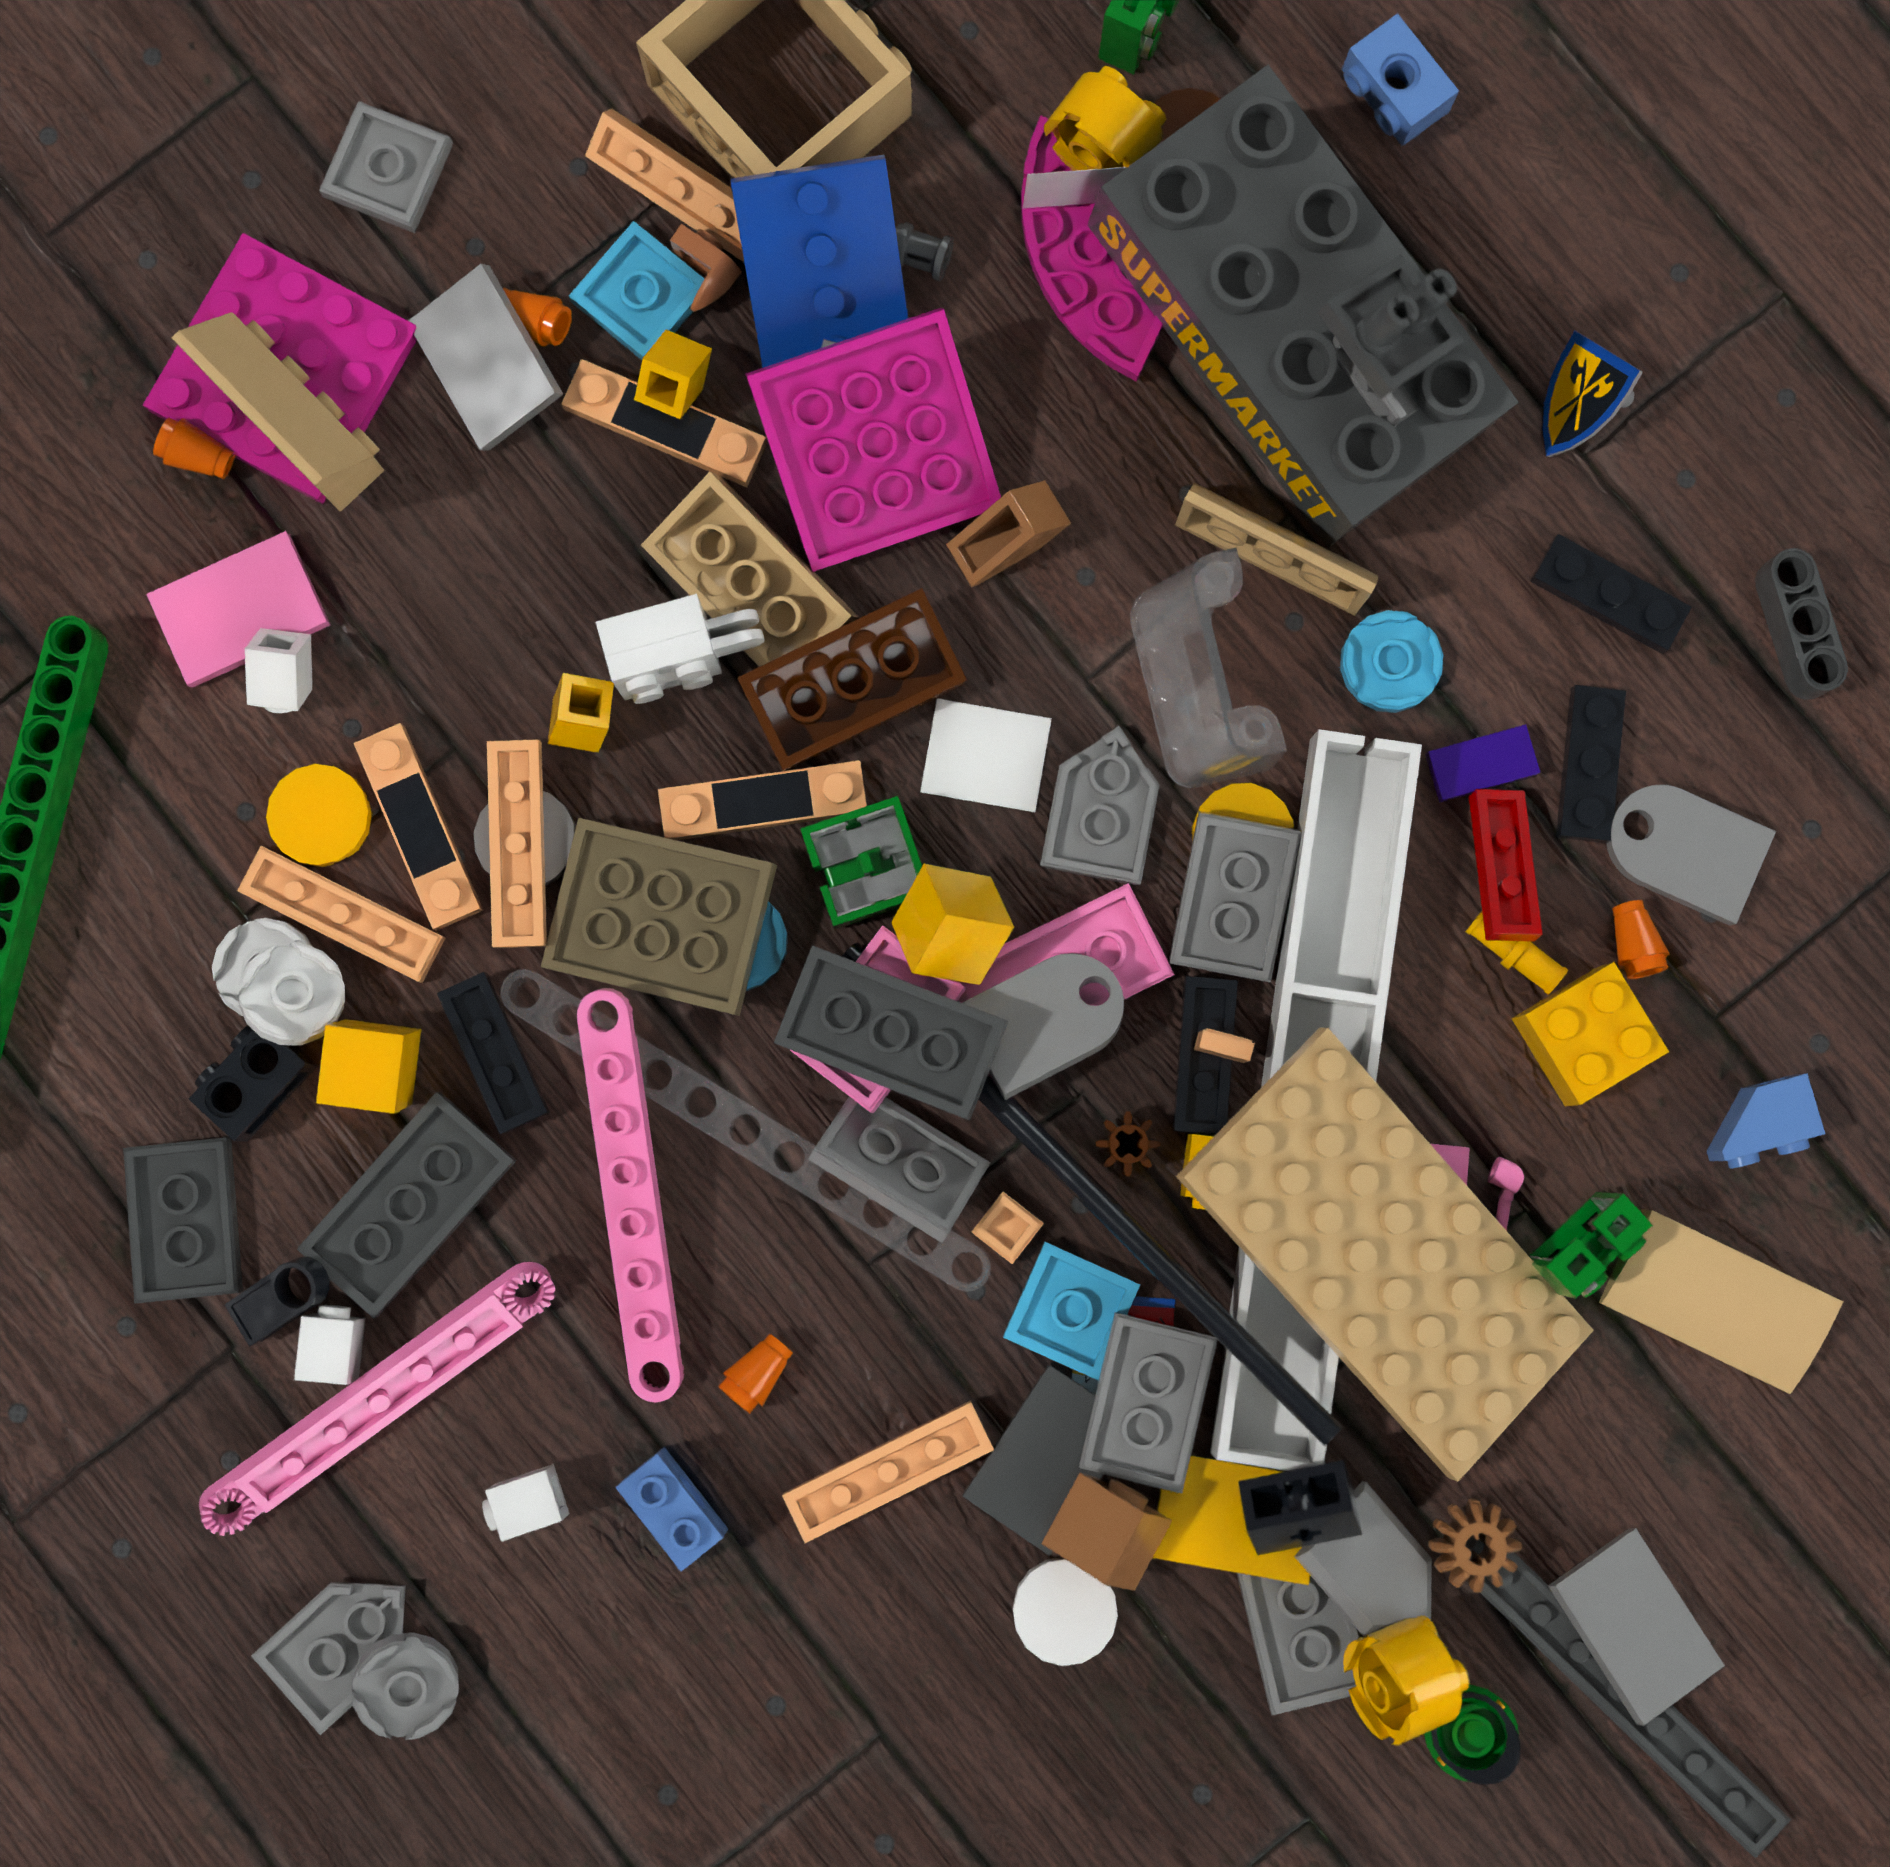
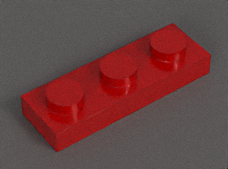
(1505, 865)

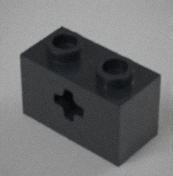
(1300, 1507)

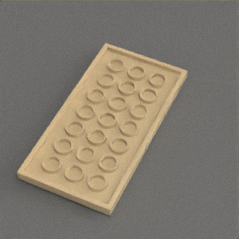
(1386, 1253)

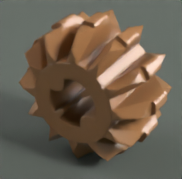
(1458, 1557)

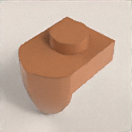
(704, 255)

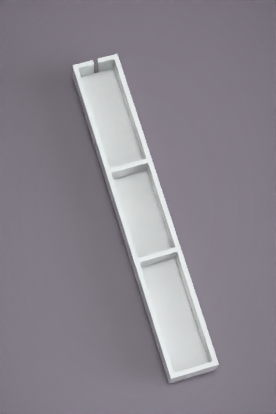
(1335, 978)

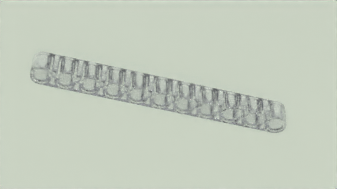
(719, 1125)

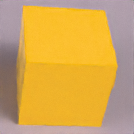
(952, 924)
(368, 1066)

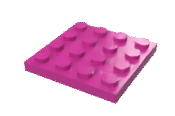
(329, 331)
(875, 439)

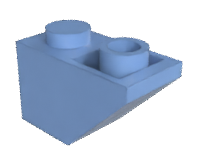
(1767, 1117)

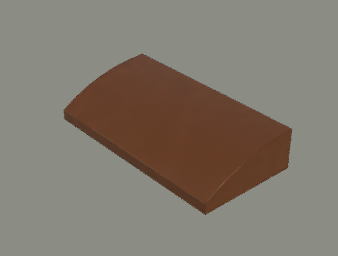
(852, 680)

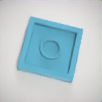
(638, 290)
(1069, 1309)

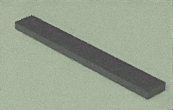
(1666, 1739)

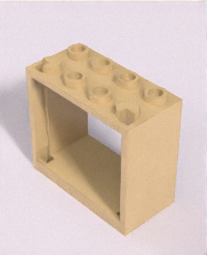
(848, 136)

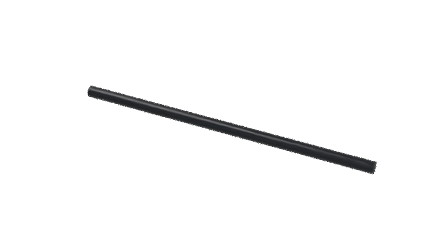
(1155, 1258)

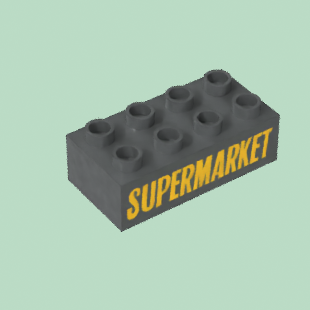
(1236, 248)

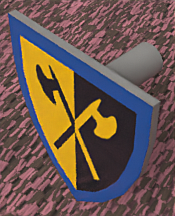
(1584, 393)

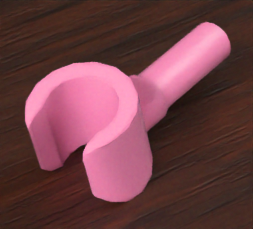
(1509, 1178)

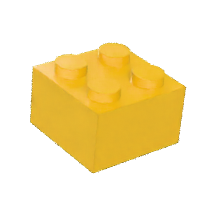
(1590, 1035)

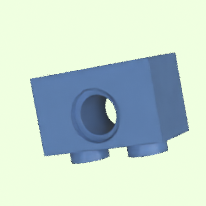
(1398, 53)
(672, 1509)

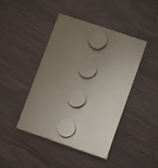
(659, 916)

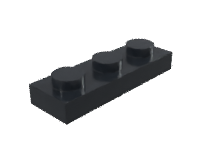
(1610, 594)
(1590, 763)
(493, 1053)
(1203, 1077)

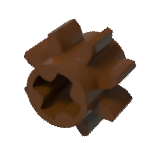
(1141, 1144)

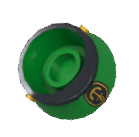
(1479, 1742)

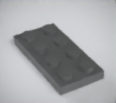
(891, 1032)
(407, 1204)

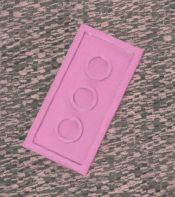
(1106, 929)

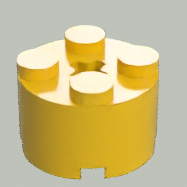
(1104, 123)
(1404, 1680)

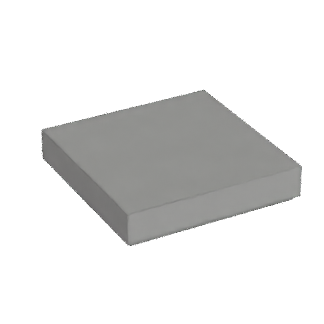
(386, 166)

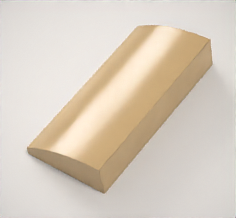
(1276, 549)
(738, 562)
(1722, 1303)

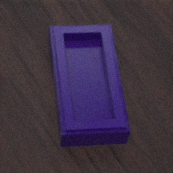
(1482, 763)

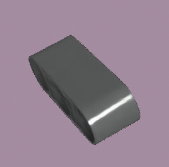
(1809, 601)

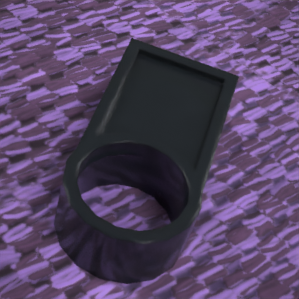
(270, 1302)

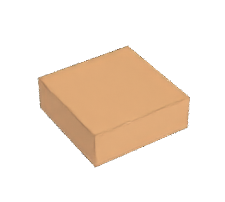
(1224, 1045)
(1007, 1227)

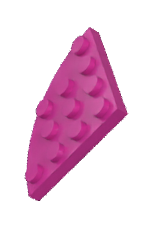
(1080, 275)

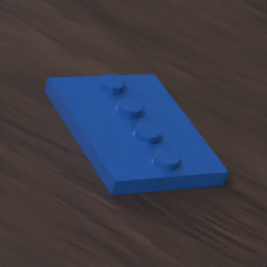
(819, 254)

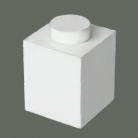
(278, 670)
(330, 1346)
(525, 1503)

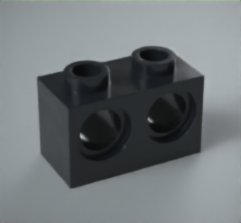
(260, 1091)

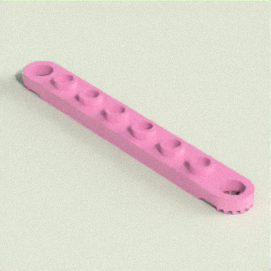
(630, 1194)
(376, 1398)

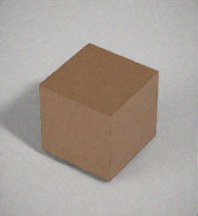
(1107, 1531)

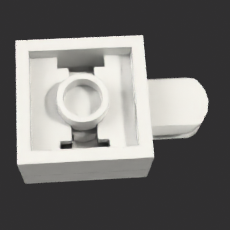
(672, 646)

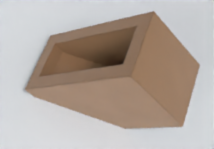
(1008, 532)

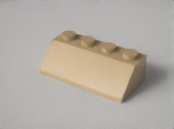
(282, 407)

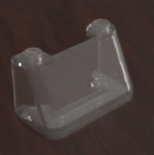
(1186, 683)

